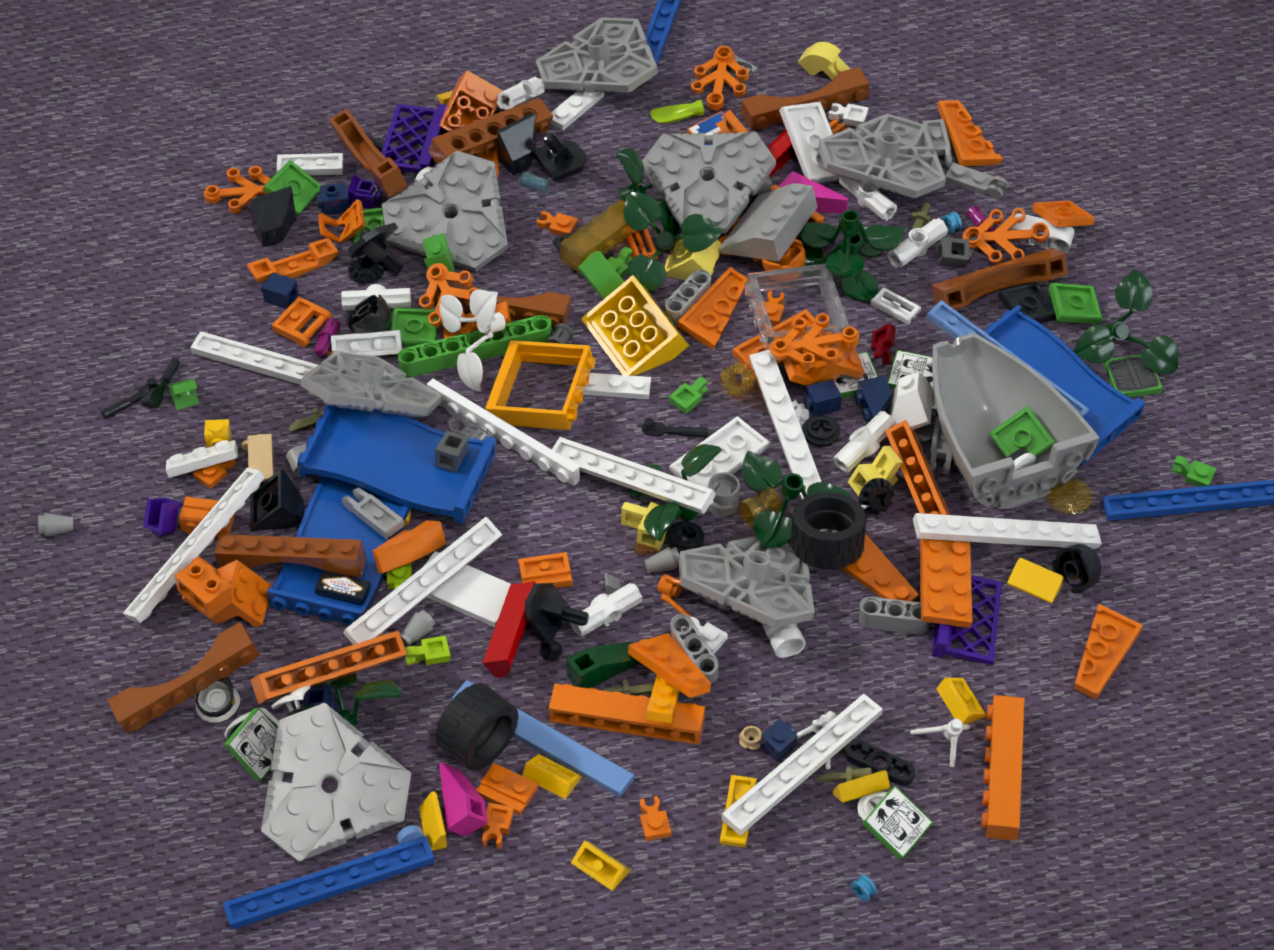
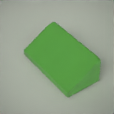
(600, 274)

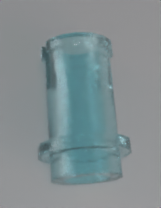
(534, 181)

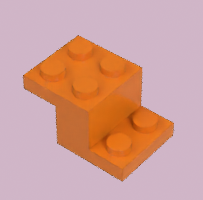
(847, 364)
(247, 593)

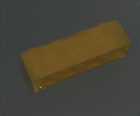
(598, 235)

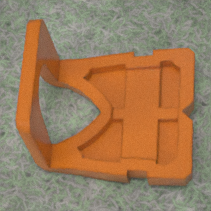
(351, 218)

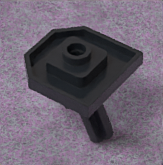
(560, 157)
(375, 246)
(548, 611)

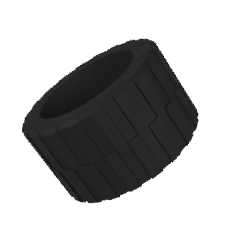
(823, 548)
(476, 726)

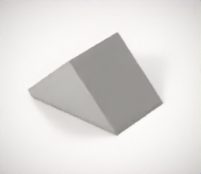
(611, 583)

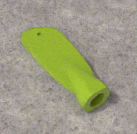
(677, 112)

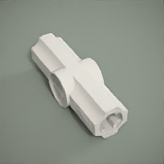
(520, 93)
(870, 197)
(917, 242)
(394, 297)
(864, 442)
(609, 608)

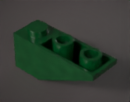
(599, 664)

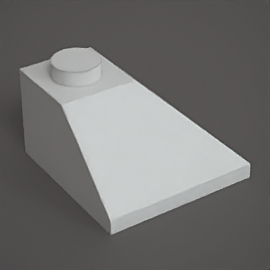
(912, 401)

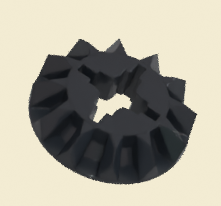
(362, 275)
(830, 427)
(867, 496)
(691, 530)

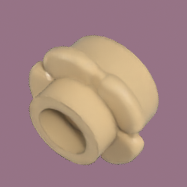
(747, 733)

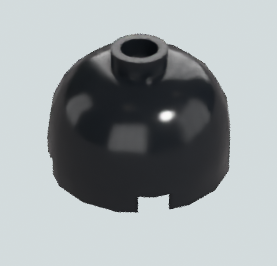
(371, 316)
(1078, 561)

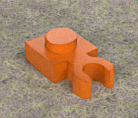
(558, 225)
(774, 308)
(213, 474)
(498, 821)
(654, 823)

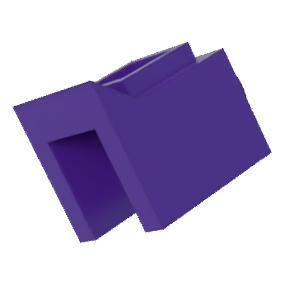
(365, 191)
(161, 515)

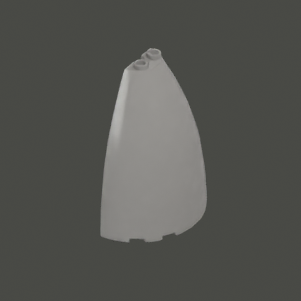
(982, 388)

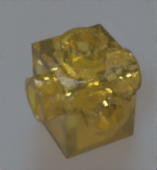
(728, 378)

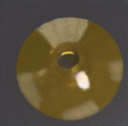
(1070, 502)

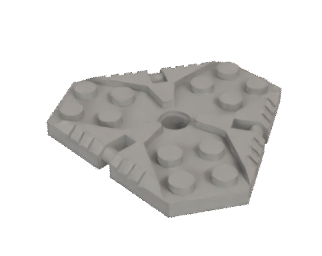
(602, 58)
(887, 153)
(708, 177)
(459, 191)
(369, 384)
(751, 579)
(315, 748)

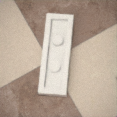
(574, 107)
(315, 163)
(369, 343)
(618, 386)
(201, 458)

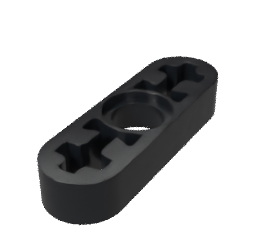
(876, 753)

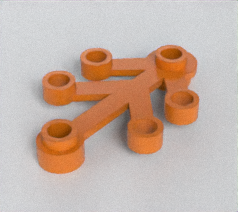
(722, 58)
(248, 190)
(1002, 234)
(441, 281)
(786, 347)

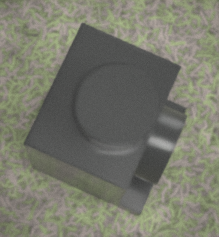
(954, 252)
(451, 451)

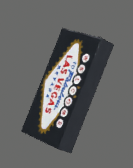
(342, 587)

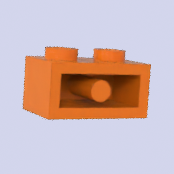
(204, 588)

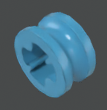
(952, 222)
(863, 888)

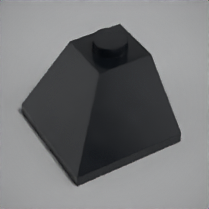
(517, 144)
(273, 215)
(276, 504)

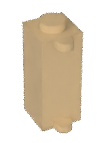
(260, 454)

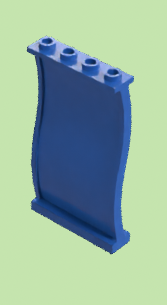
(1108, 408)
(395, 460)
(332, 520)

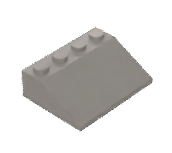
(772, 223)

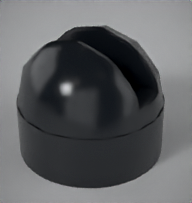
(552, 647)

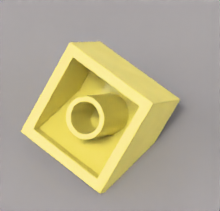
(683, 263)

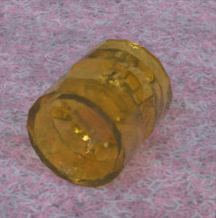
(765, 500)

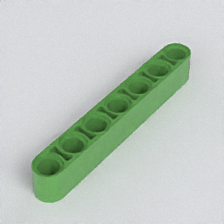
(445, 352)

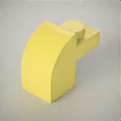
(823, 57)
(884, 466)
(634, 516)

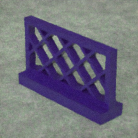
(431, 126)
(943, 633)

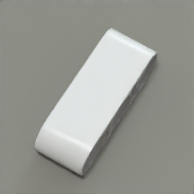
(1059, 238)

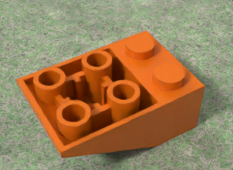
(469, 102)

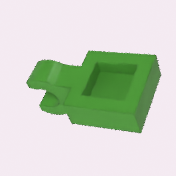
(621, 263)
(687, 396)
(1196, 474)

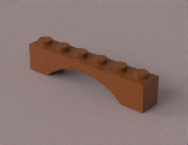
(845, 88)
(355, 140)
(1031, 268)
(549, 304)
(332, 555)
(228, 653)

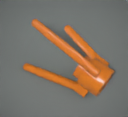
(671, 587)

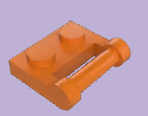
(296, 317)

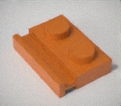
(546, 569)
(507, 788)

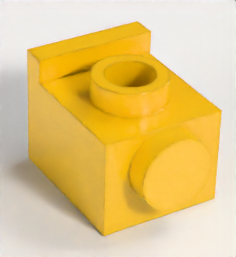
(217, 431)

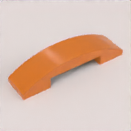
(318, 255)

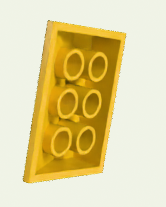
(634, 329)

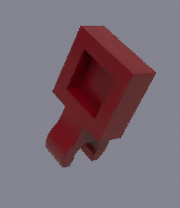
(881, 342)

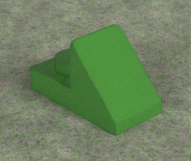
(438, 252)
(184, 393)

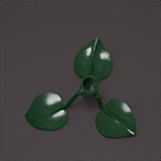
(634, 168)
(697, 230)
(849, 265)
(864, 285)
(1096, 345)
(758, 474)
(662, 517)
(369, 691)

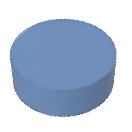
(409, 834)

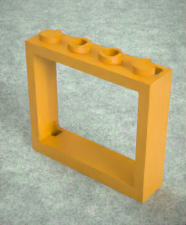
(540, 353)

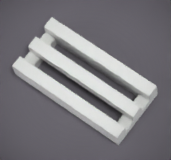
(893, 308)

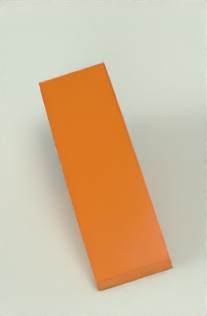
(409, 546)

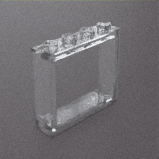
(792, 278)

